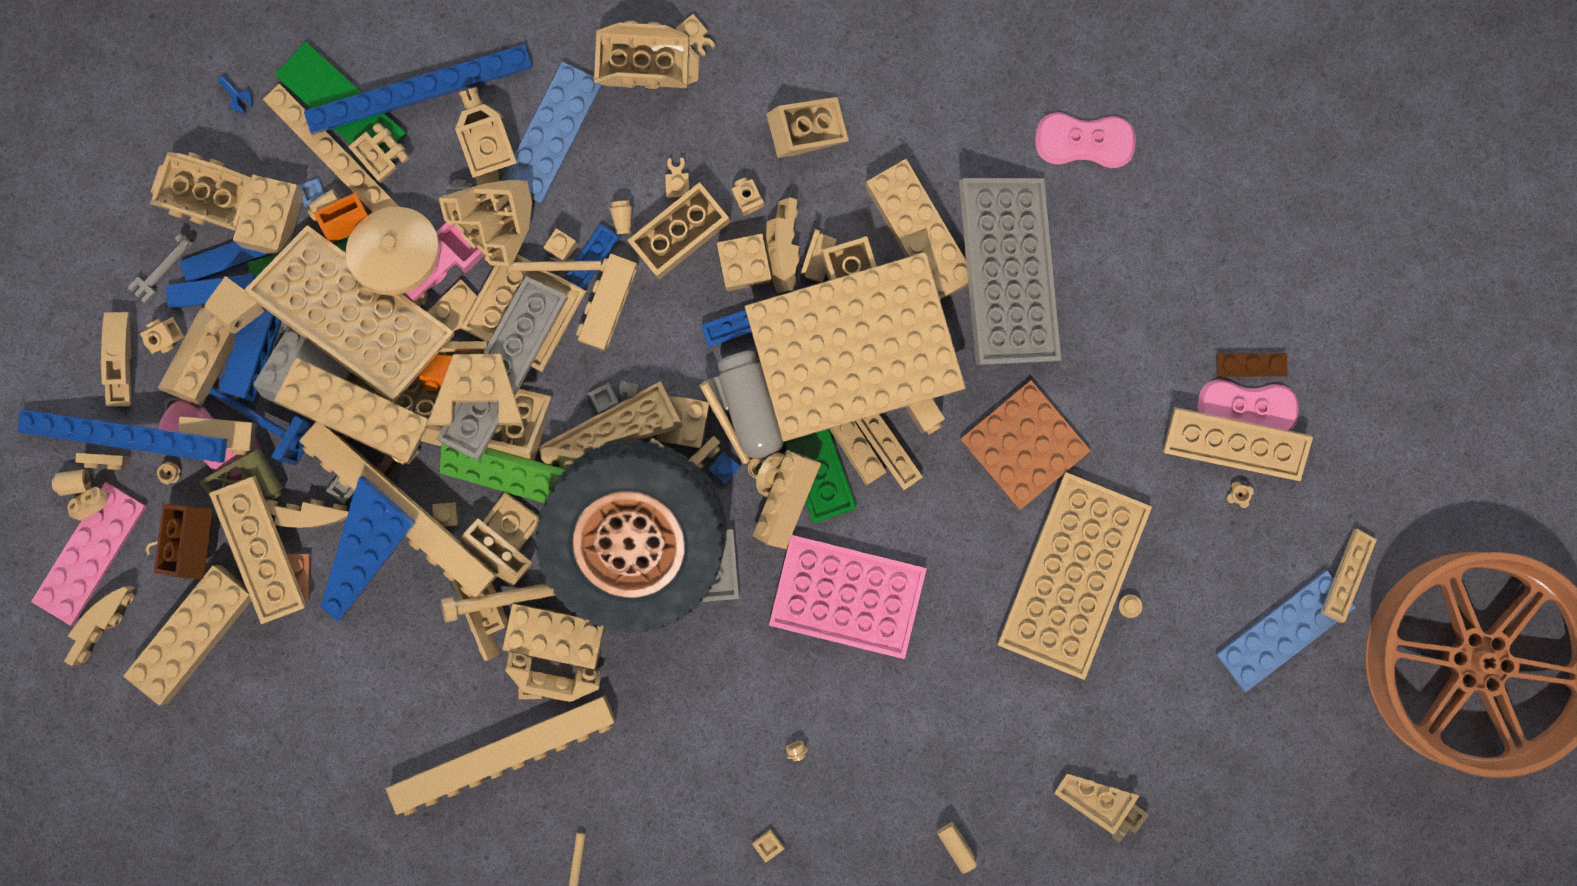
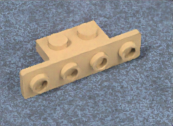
(484, 623)

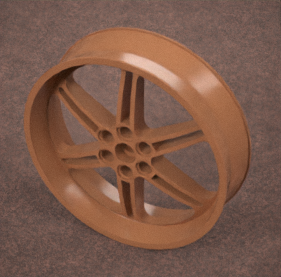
(1382, 655)

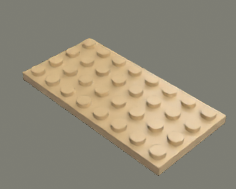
(369, 333)
(1074, 575)

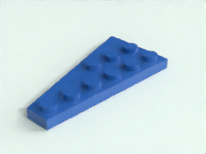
(367, 541)

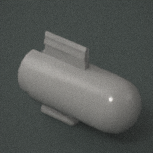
(746, 396)

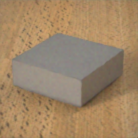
(603, 398)
(339, 491)

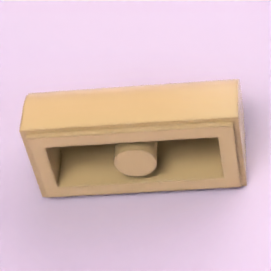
(957, 847)

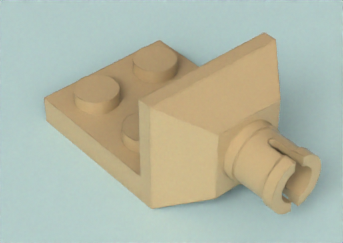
(483, 136)

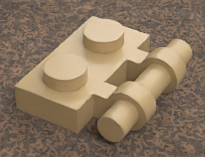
(373, 157)

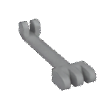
(146, 286)

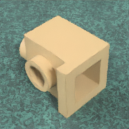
(749, 204)

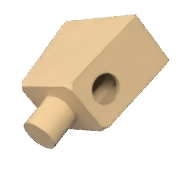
(230, 308)

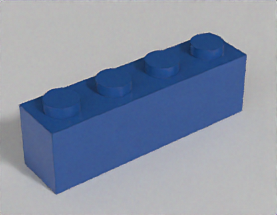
(249, 356)

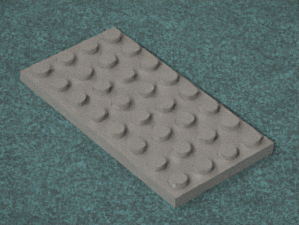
(1009, 270)

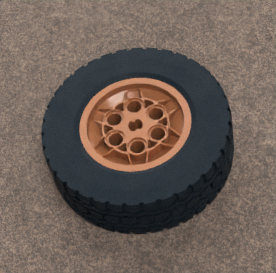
(630, 483)

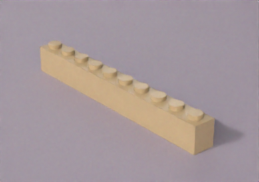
(426, 534)
(501, 754)

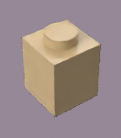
(561, 245)

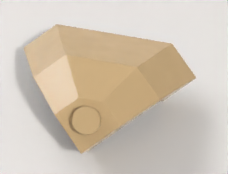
(491, 218)

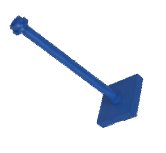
(289, 448)

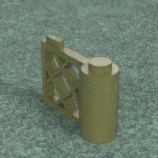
(250, 465)

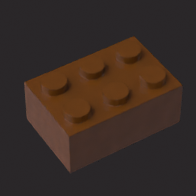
(183, 541)

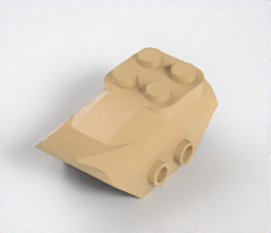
(644, 56)
(200, 190)

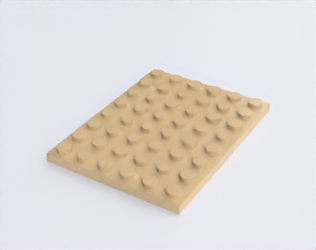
(854, 347)

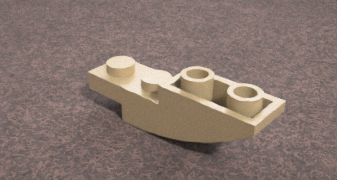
(780, 252)
(116, 358)
(311, 514)
(102, 615)

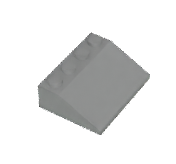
(290, 347)

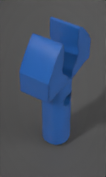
(235, 94)

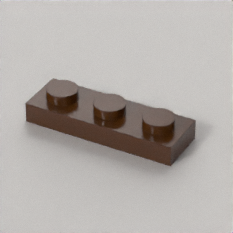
(1251, 365)

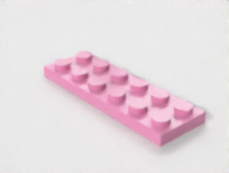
(88, 556)

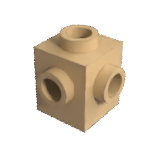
(161, 335)

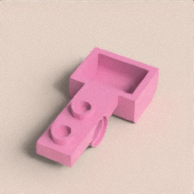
(452, 251)

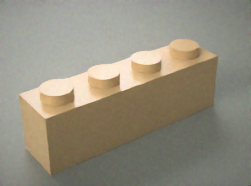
(607, 302)
(786, 499)

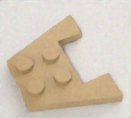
(476, 380)

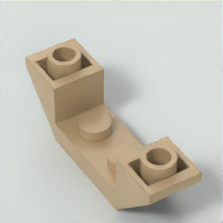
(551, 686)

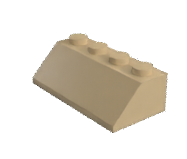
(198, 361)

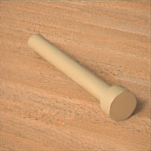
(453, 608)

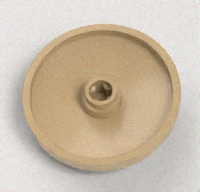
(393, 250)

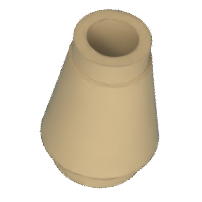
(621, 214)

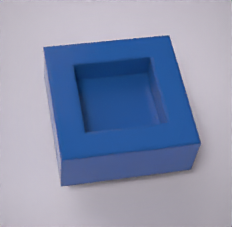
(724, 468)

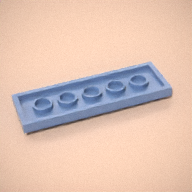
(553, 130)
(1279, 634)

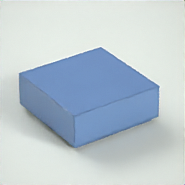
(315, 190)

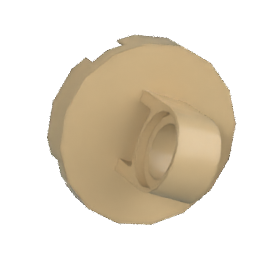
(767, 472)

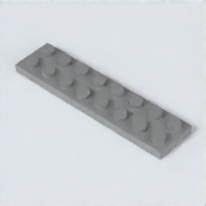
(519, 342)

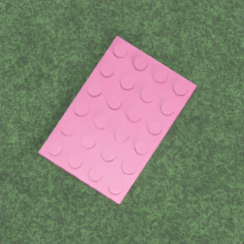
(847, 597)

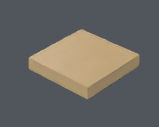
(512, 521)

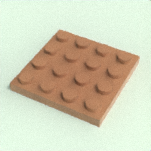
(1025, 445)

